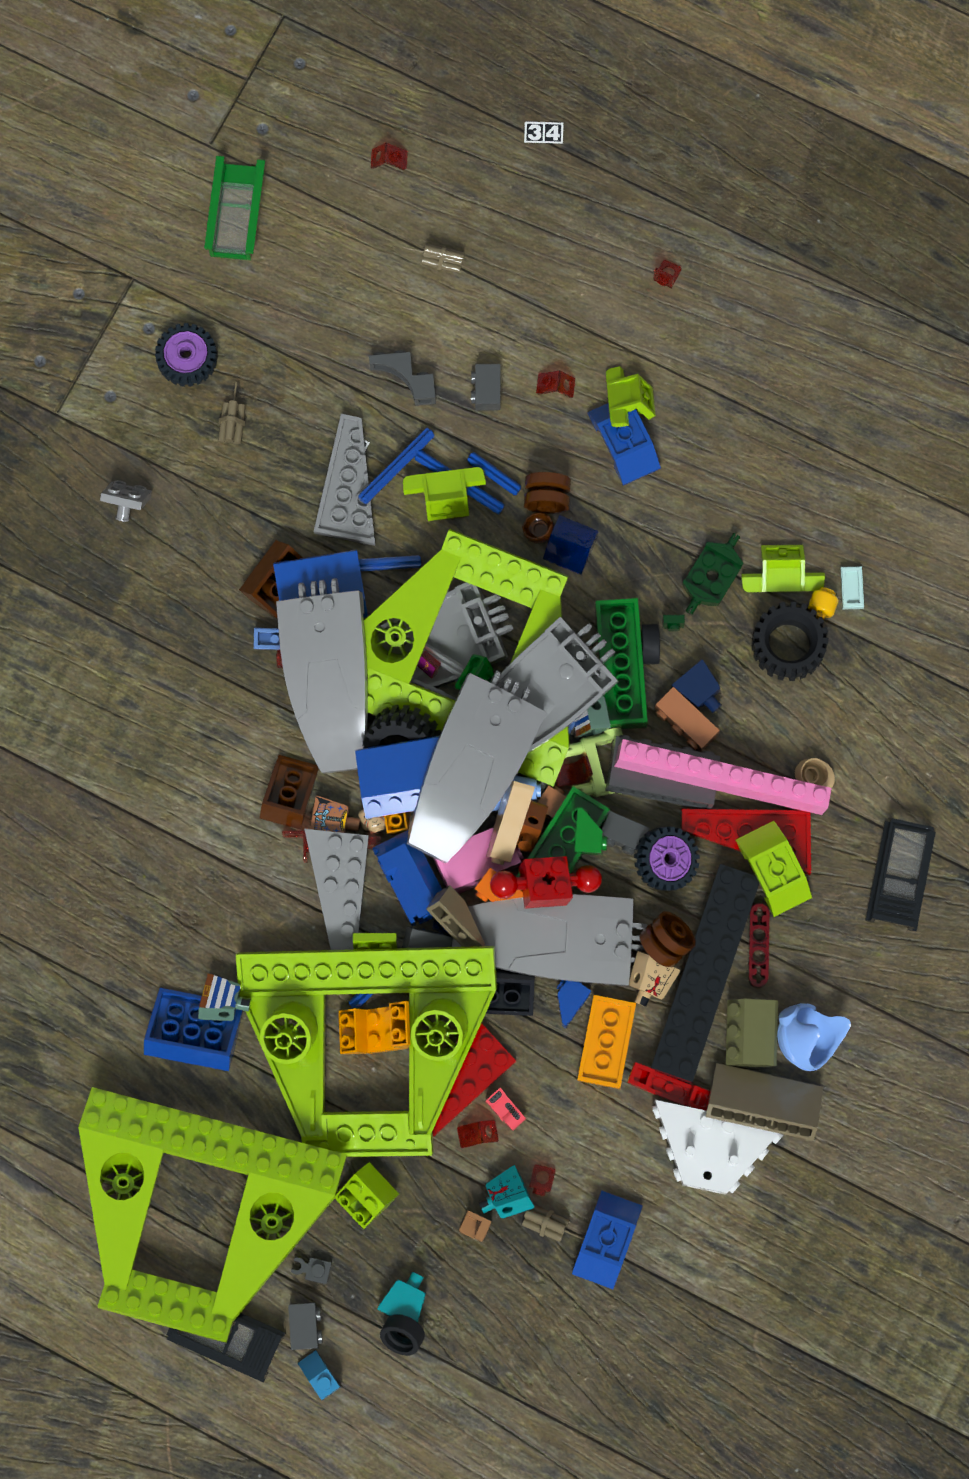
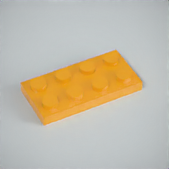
(606, 1042)

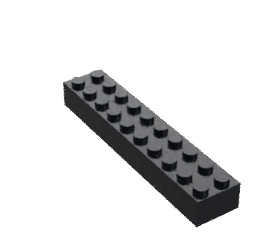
(705, 974)

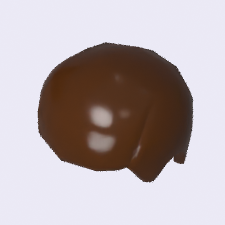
(538, 527)

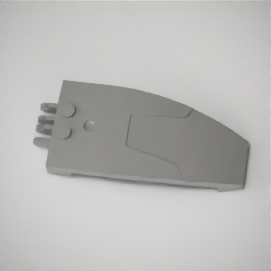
(461, 629)
(326, 671)
(561, 675)
(472, 764)
(567, 943)

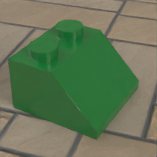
(589, 836)

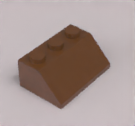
(261, 583)

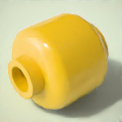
(823, 602)

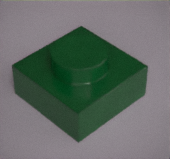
(673, 622)

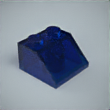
(570, 545)

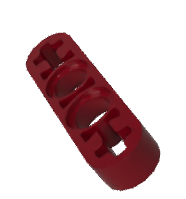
(755, 945)

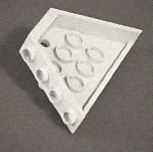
(710, 1145)

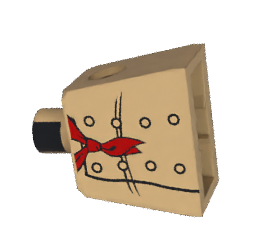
(651, 978)

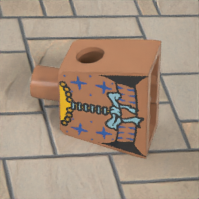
(332, 816)

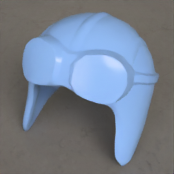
(809, 1036)

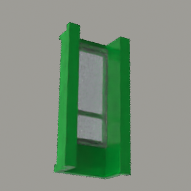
(234, 209)

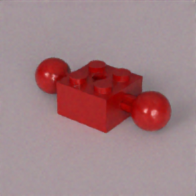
(554, 872)

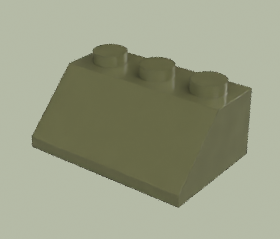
(751, 1033)

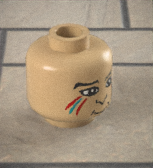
(372, 824)

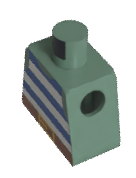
(594, 720)
(221, 999)

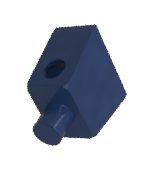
(699, 687)

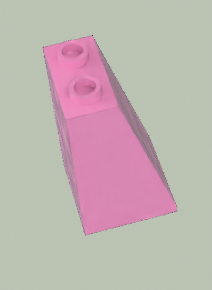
(471, 864)

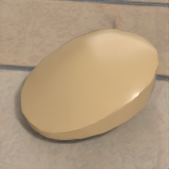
(815, 772)

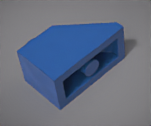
(570, 999)

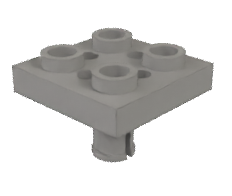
(125, 497)

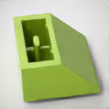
(366, 1195)

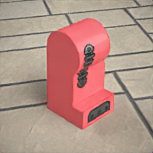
(505, 1109)

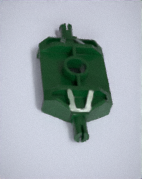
(716, 558)

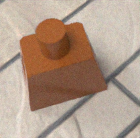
(531, 832)

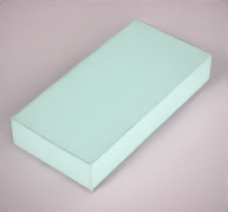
(852, 587)

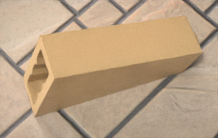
(509, 822)

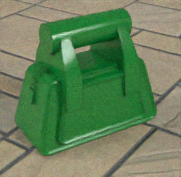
(478, 666)

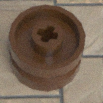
(547, 492)
(667, 939)

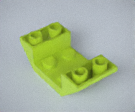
(775, 867)

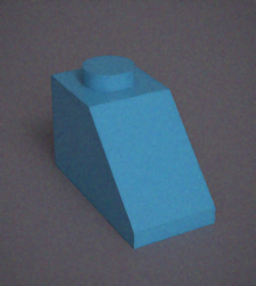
(319, 1375)

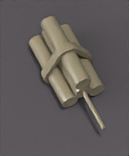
(441, 257)
(231, 421)
(547, 1223)

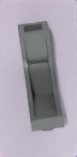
(399, 364)

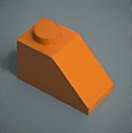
(484, 891)

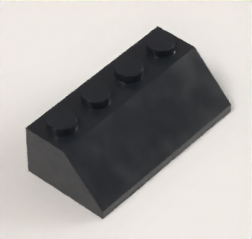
(513, 994)

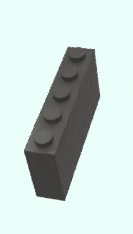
(659, 788)

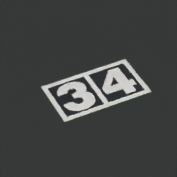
(543, 132)

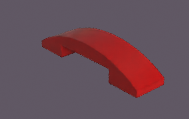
(668, 1087)

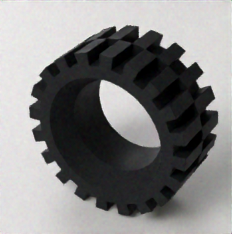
(797, 617)
(400, 722)

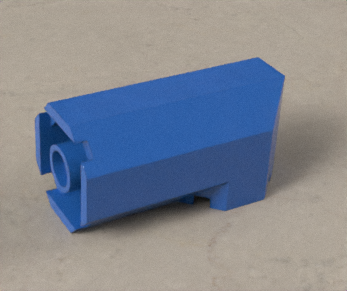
(408, 876)

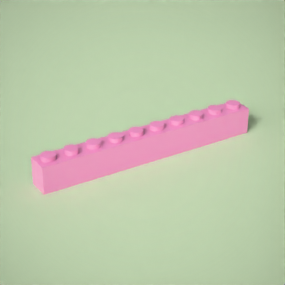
(722, 777)

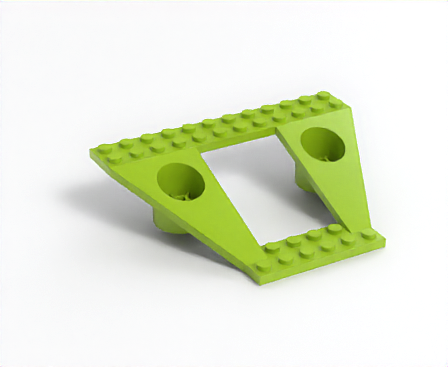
(419, 604)
(294, 986)
(281, 1175)

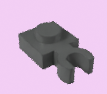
(315, 1271)

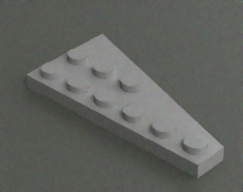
(340, 510)

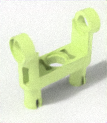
(587, 747)

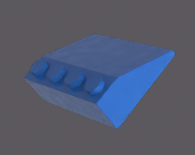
(324, 567)
(393, 775)
(182, 1037)

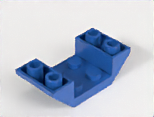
(628, 445)
(607, 1240)

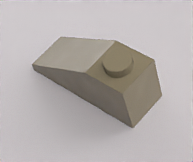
(455, 917)

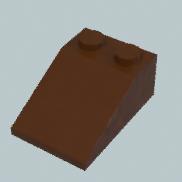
(289, 792)

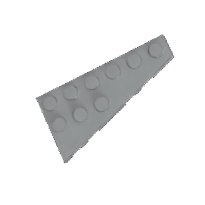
(339, 876)

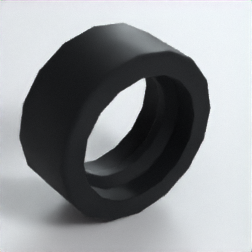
(650, 643)
(408, 1327)

